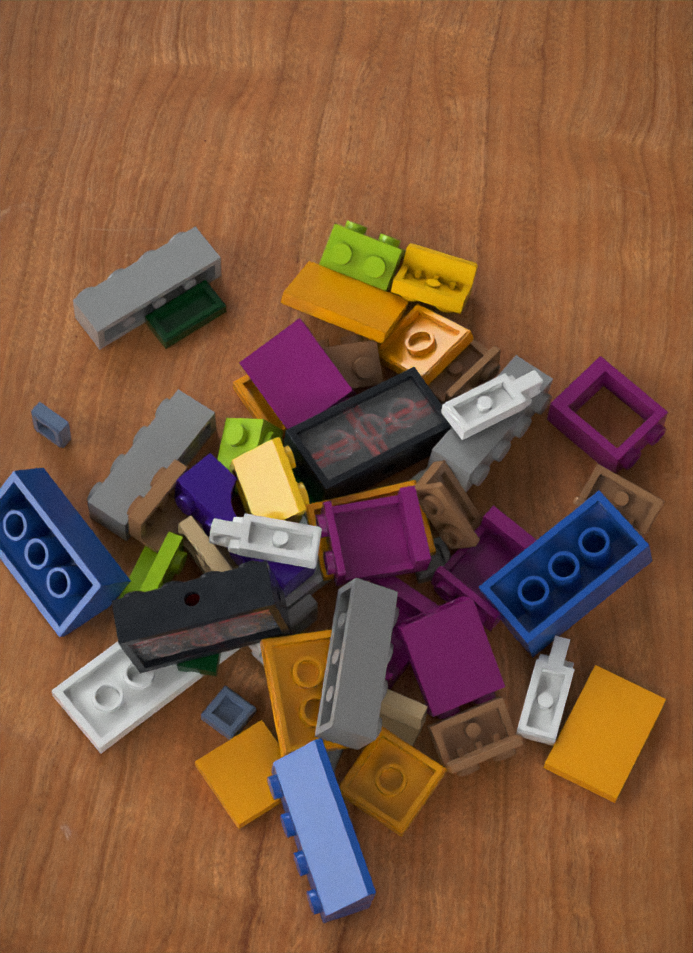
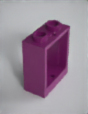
(599, 374)

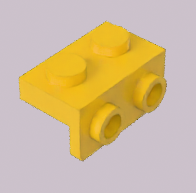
(435, 279)

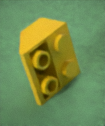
(268, 483)

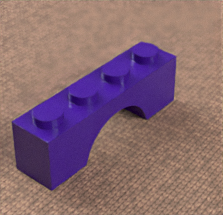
(207, 494)

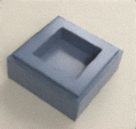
(51, 425)
(228, 713)

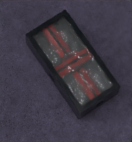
(367, 437)
(201, 616)

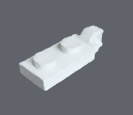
(491, 403)
(268, 539)
(547, 695)

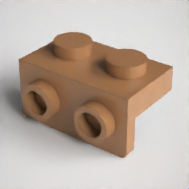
(356, 360)
(466, 371)
(632, 501)
(448, 506)
(157, 511)
(474, 737)

